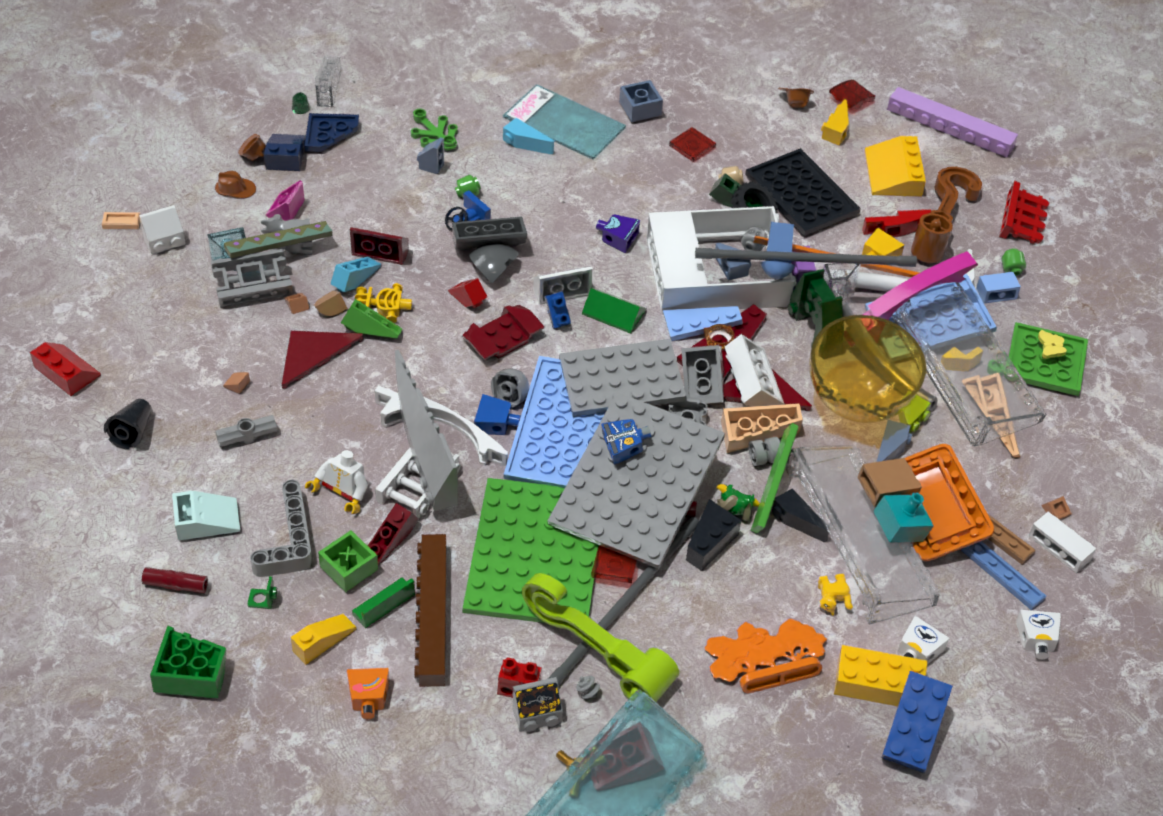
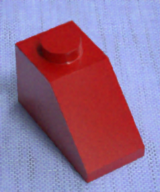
(469, 293)

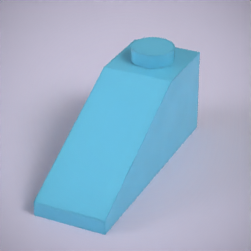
(526, 137)
(353, 273)

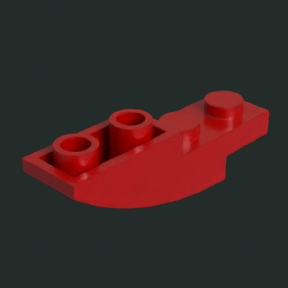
(899, 225)

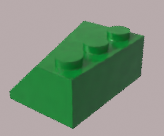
(188, 666)

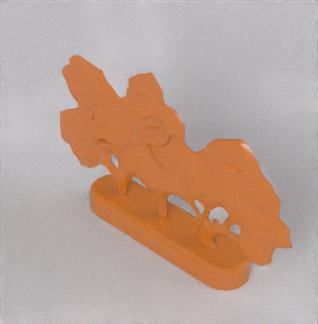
(757, 647)

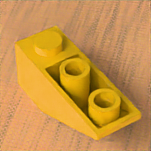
(837, 125)

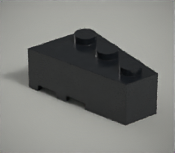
(712, 535)

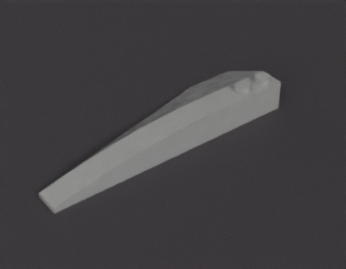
(427, 445)

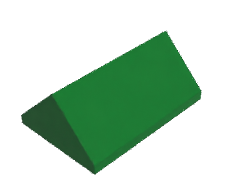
(612, 310)

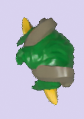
(736, 502)

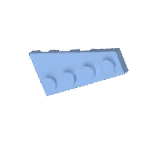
(691, 322)

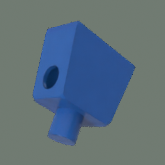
(495, 416)

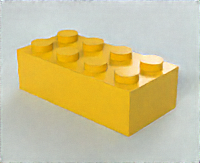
(874, 674)

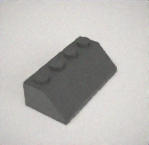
(482, 232)

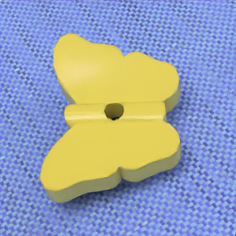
(1051, 345)

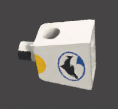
(1039, 631)
(922, 641)

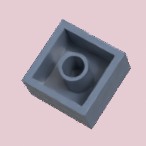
(641, 100)

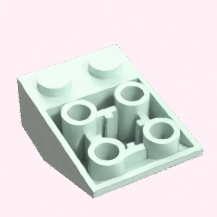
(204, 514)

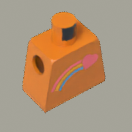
(368, 690)

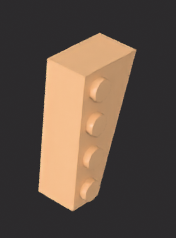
(757, 423)

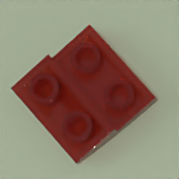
(853, 93)

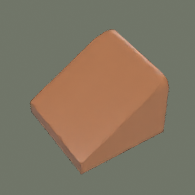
(297, 303)
(237, 382)

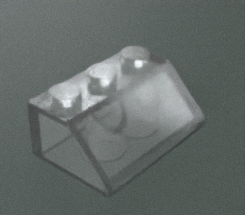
(842, 279)

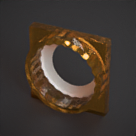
(718, 329)

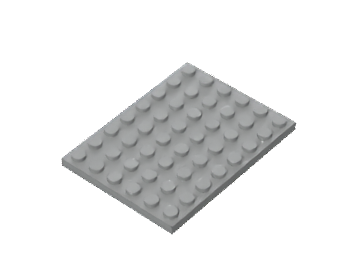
(644, 498)

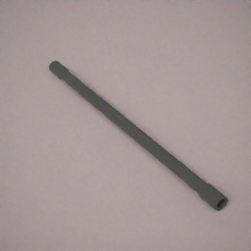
(709, 253)
(685, 531)

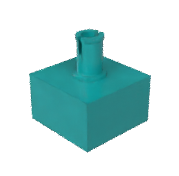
(903, 518)

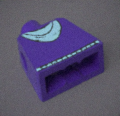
(619, 231)

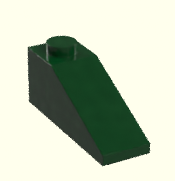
(726, 187)

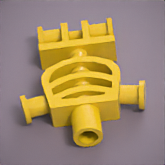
(387, 297)

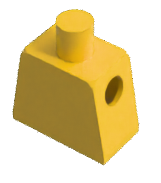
(882, 245)

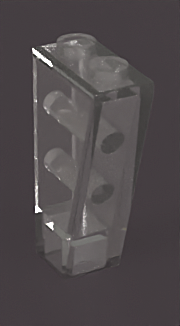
(327, 81)

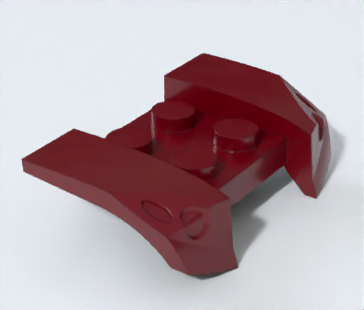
(505, 333)

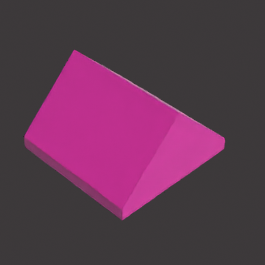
(288, 202)

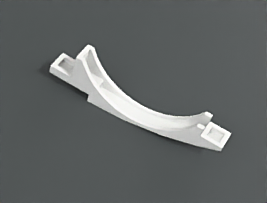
(485, 446)

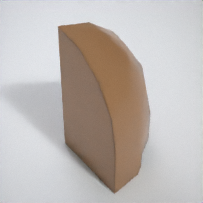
(331, 304)

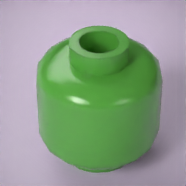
(467, 183)
(1013, 261)

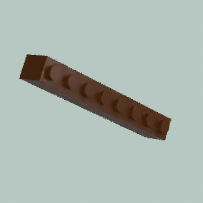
(432, 611)

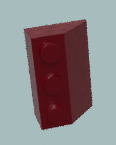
(378, 246)

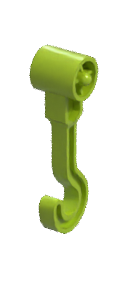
(647, 671)

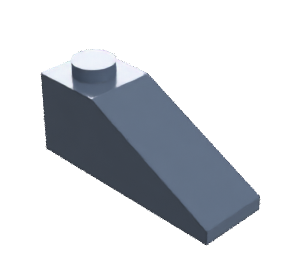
(894, 440)

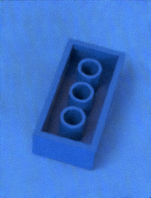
(917, 721)

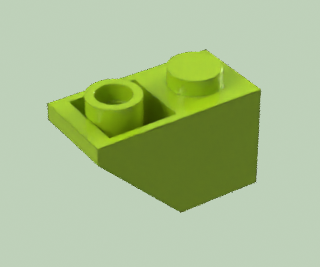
(915, 413)

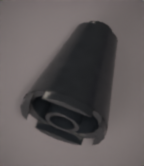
(128, 424)

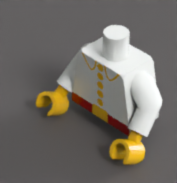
(343, 477)

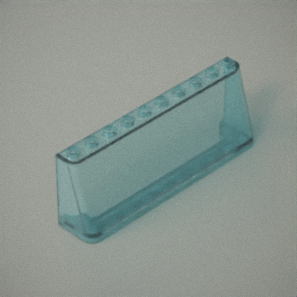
(625, 766)

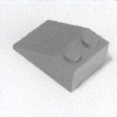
(703, 373)

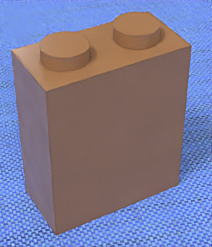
(888, 478)

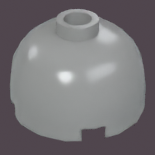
(510, 386)

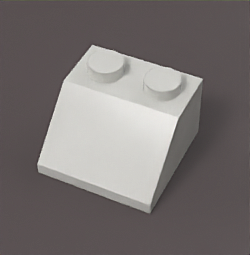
(162, 230)

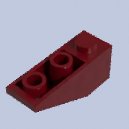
(392, 532)

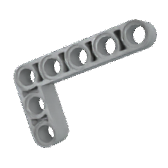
(289, 557)

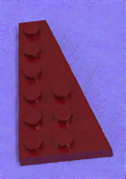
(752, 321)

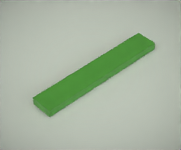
(774, 478)

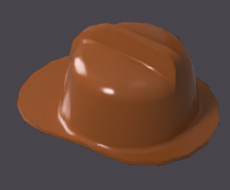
(798, 97)
(252, 147)
(233, 185)

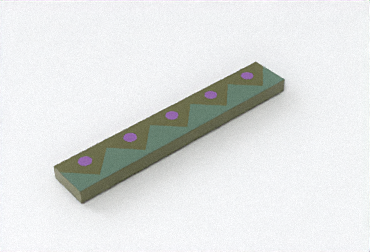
(277, 239)

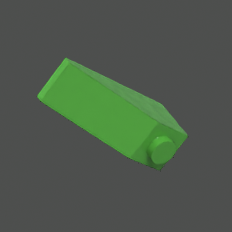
(367, 321)

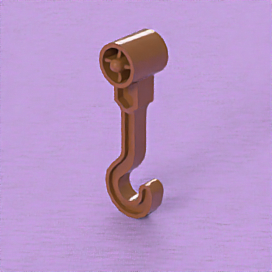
(936, 227)

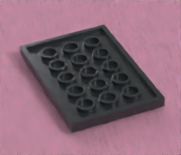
(803, 191)

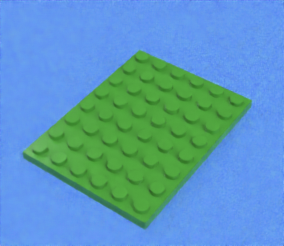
(518, 543)

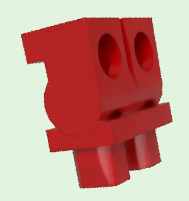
(515, 673)

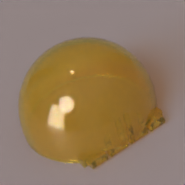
(866, 368)

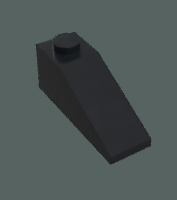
(798, 515)

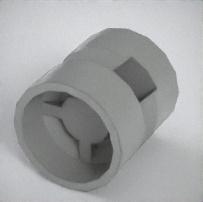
(765, 451)

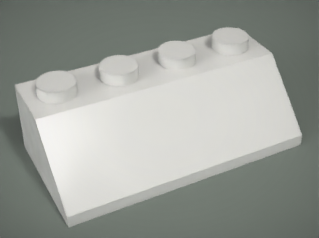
(753, 373)

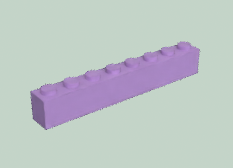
(952, 122)

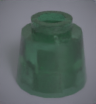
(300, 103)

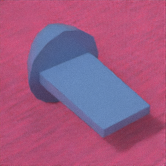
(779, 240)

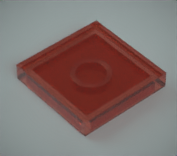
(692, 144)
(613, 566)

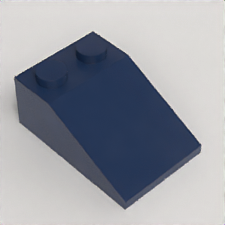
(284, 152)

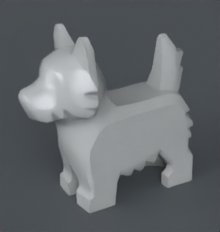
(276, 223)

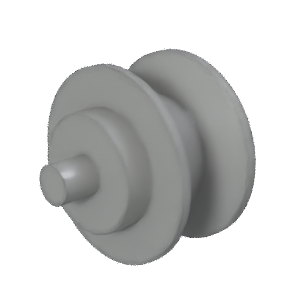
(588, 687)

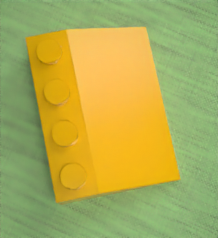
(896, 167)

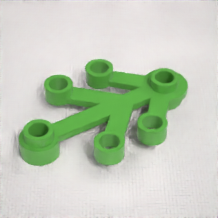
(420, 117)

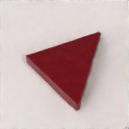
(313, 350)
(788, 393)

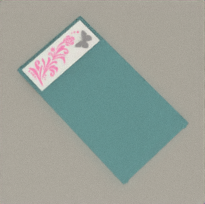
(566, 121)

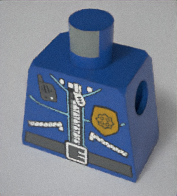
(624, 439)

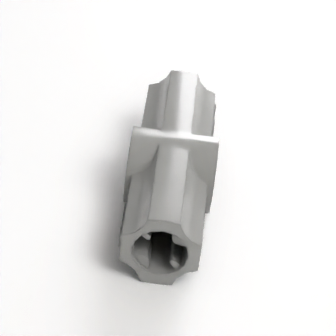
(246, 430)

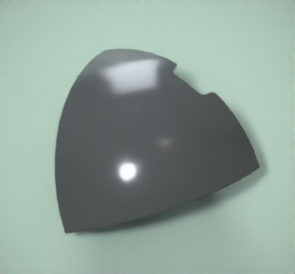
(493, 259)

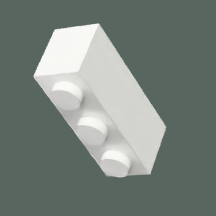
(1062, 542)

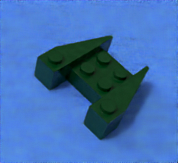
(815, 300)

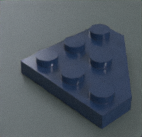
(328, 129)

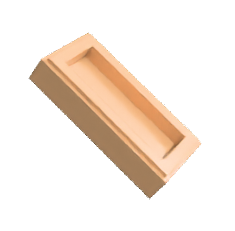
(121, 220)

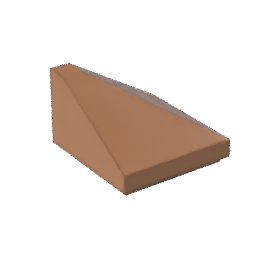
(1057, 507)

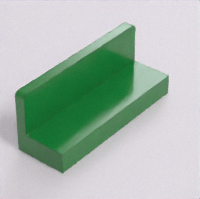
(384, 602)

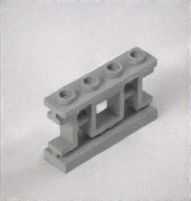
(252, 290)

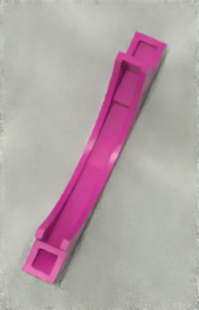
(945, 272)

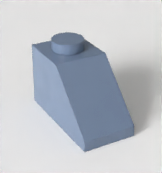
(432, 156)
(733, 268)

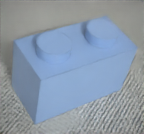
(998, 287)

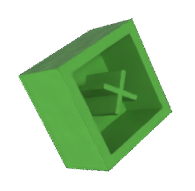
(348, 560)

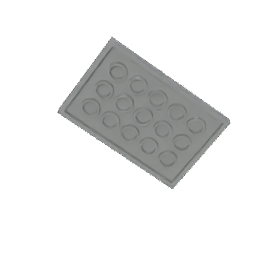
(635, 370)

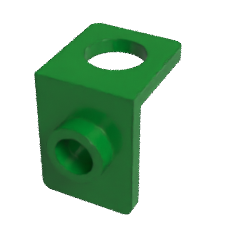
(270, 594)

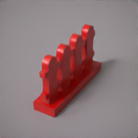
(1016, 202)

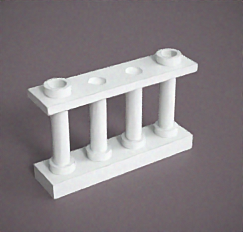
(397, 477)

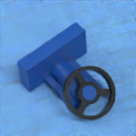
(474, 210)

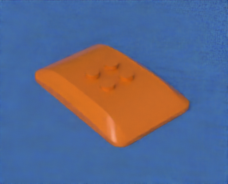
(949, 502)

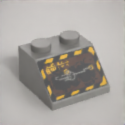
(537, 704)

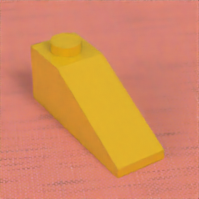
(320, 636)

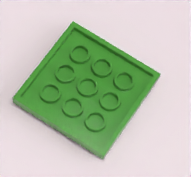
(1055, 373)

